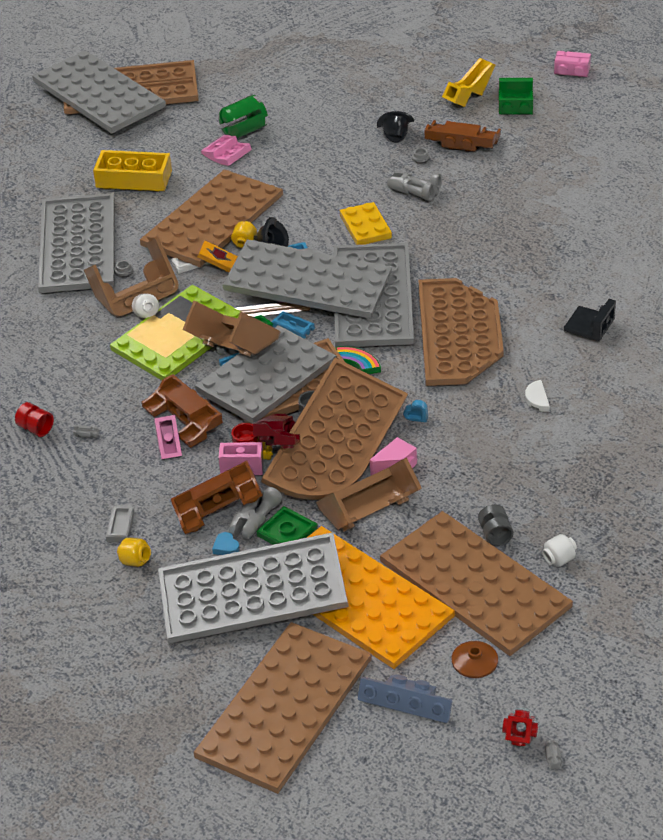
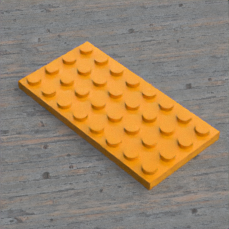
(384, 609)

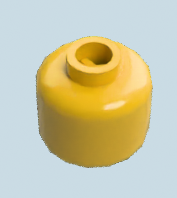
(243, 231)
(134, 552)

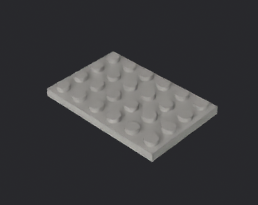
(265, 380)

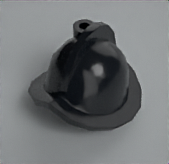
(395, 125)
(273, 232)

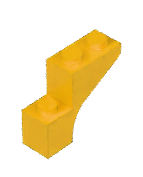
(473, 81)

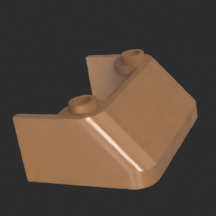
(159, 282)
(240, 333)
(370, 495)

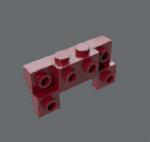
(275, 430)

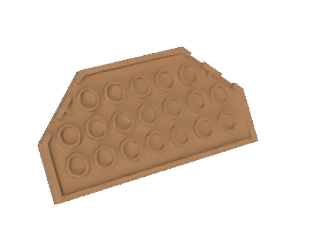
(457, 331)

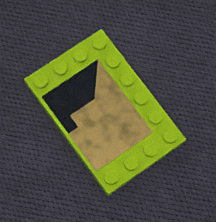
(159, 341)

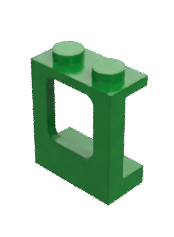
(515, 96)

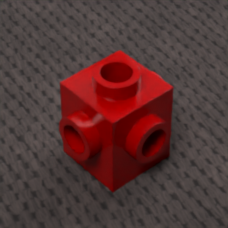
(516, 736)

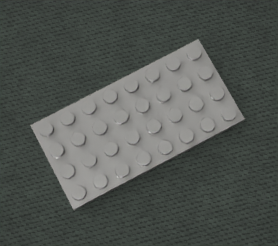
(99, 91)
(75, 237)
(308, 278)
(393, 315)
(251, 588)

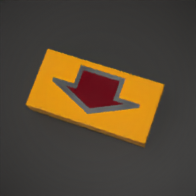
(217, 256)

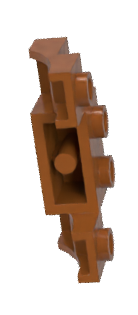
(461, 135)
(186, 406)
(214, 494)

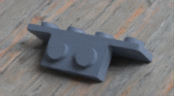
(406, 696)

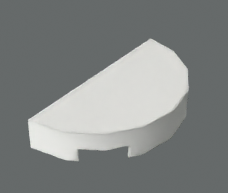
(536, 396)

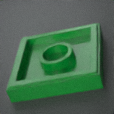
(286, 526)

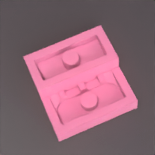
(226, 150)

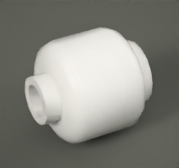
(145, 305)
(559, 550)

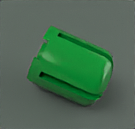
(248, 106)

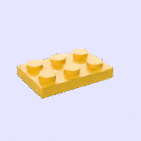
(365, 224)

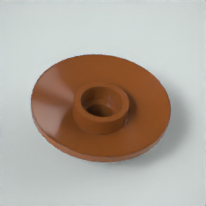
(474, 659)

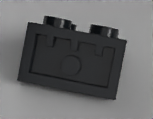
(590, 322)

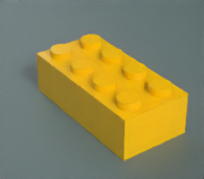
(132, 170)

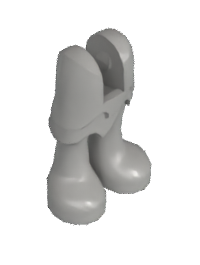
(407, 184)
(253, 520)

